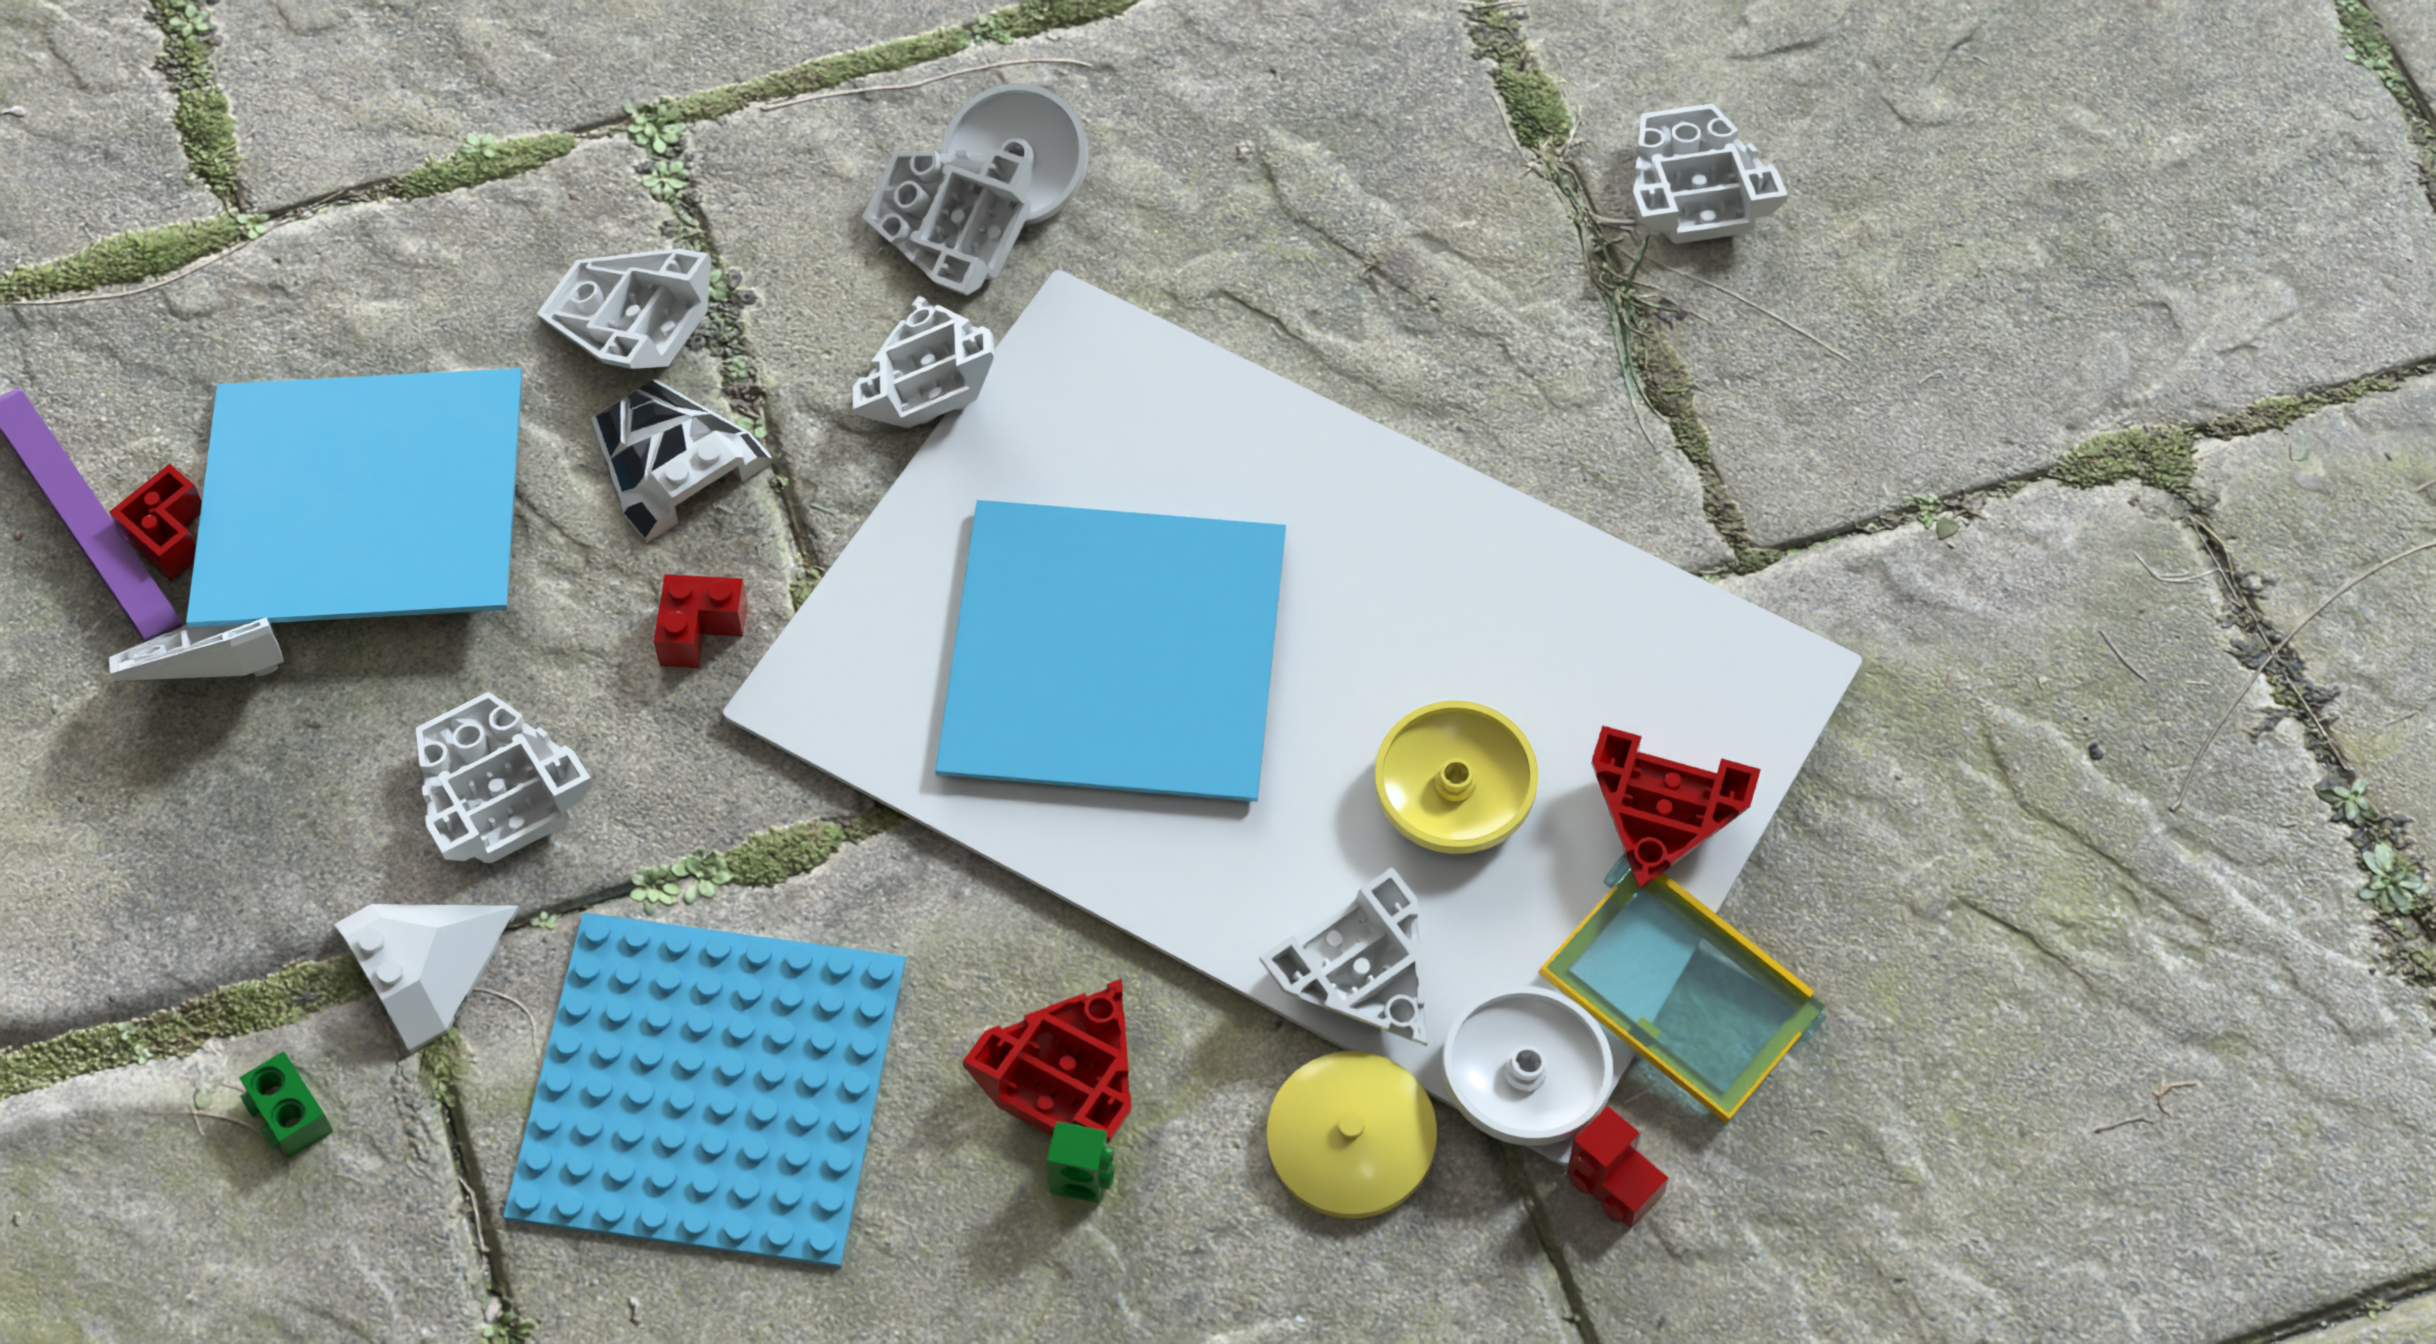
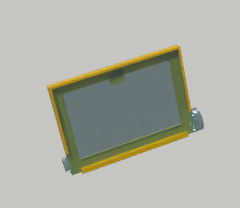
(1683, 989)

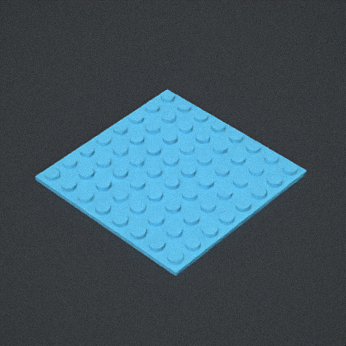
(358, 498)
(1113, 651)
(708, 1090)

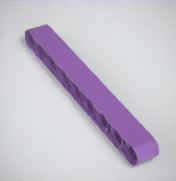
(85, 518)

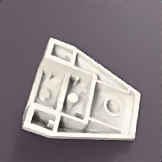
(632, 306)
(201, 653)

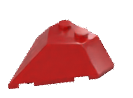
(1665, 805)
(1060, 1064)

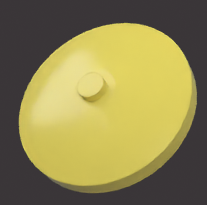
(1456, 777)
(1352, 1134)

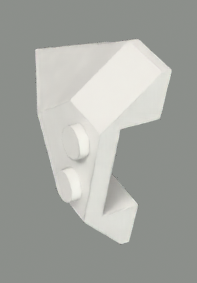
(925, 368)
(424, 959)
(1361, 960)

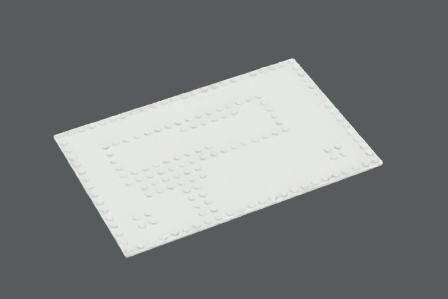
(1393, 596)

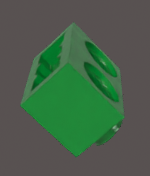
(289, 1102)
(1080, 1162)

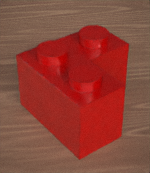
(156, 520)
(695, 608)
(1612, 1169)

